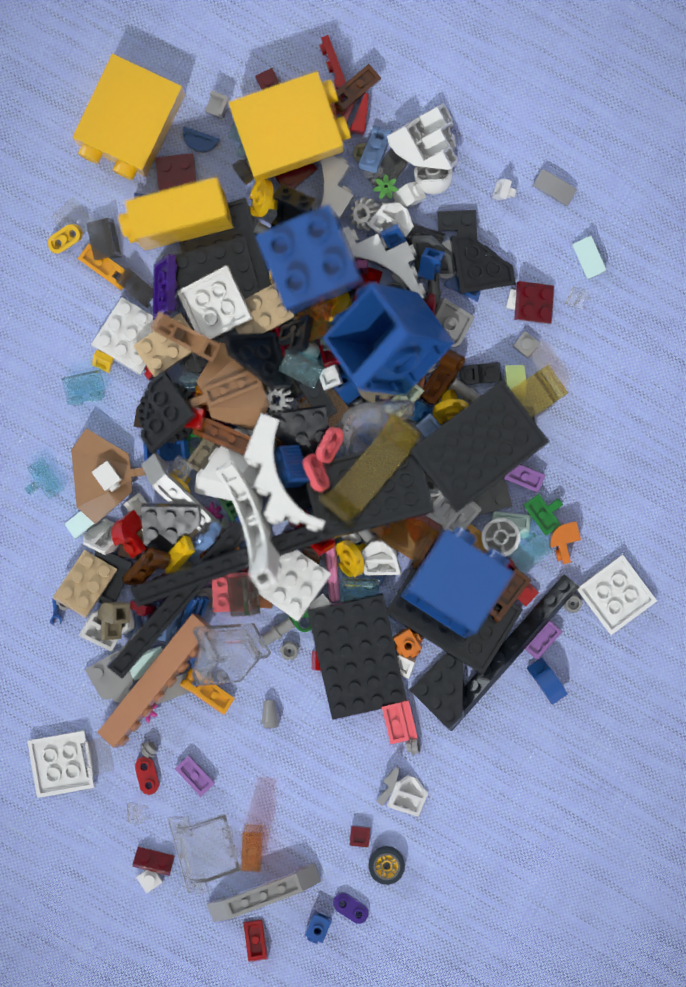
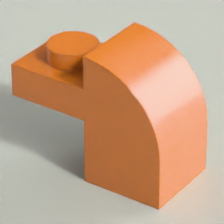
(560, 537)

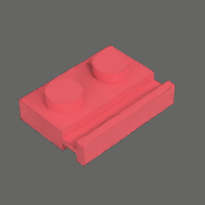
(399, 722)

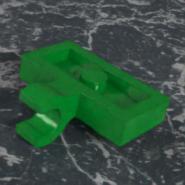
(543, 514)

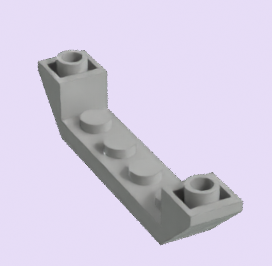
(174, 493)
(265, 894)

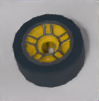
(393, 872)

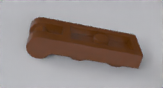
(356, 87)
(510, 593)

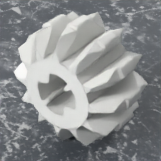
(361, 207)
(283, 402)

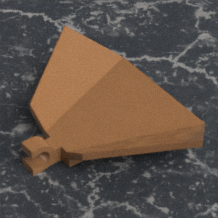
(231, 392)
(88, 455)

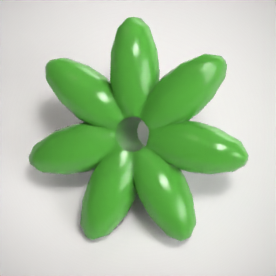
(387, 191)

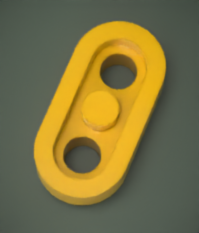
(66, 237)

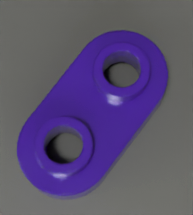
(350, 908)

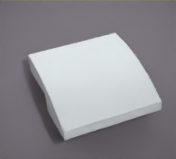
(449, 519)

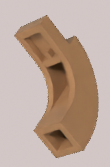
(185, 337)

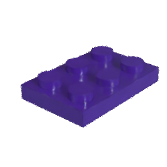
(164, 286)

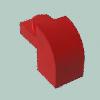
(125, 531)

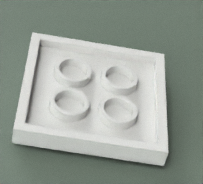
(215, 303)
(123, 330)
(296, 585)
(616, 594)
(59, 764)

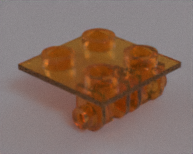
(321, 313)

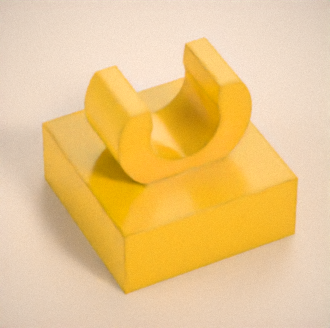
(102, 361)

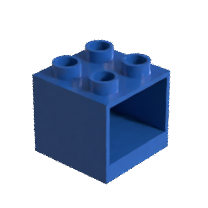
(310, 259)
(387, 339)
(458, 582)

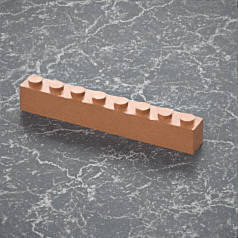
(153, 684)

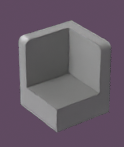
(217, 105)

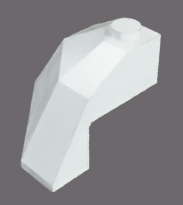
(427, 140)
(208, 481)

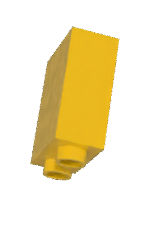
(128, 117)
(289, 125)
(176, 214)

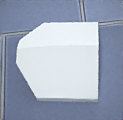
(389, 215)
(100, 537)
(380, 559)
(92, 632)
(408, 796)

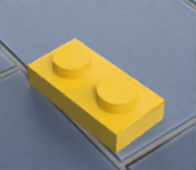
(180, 553)

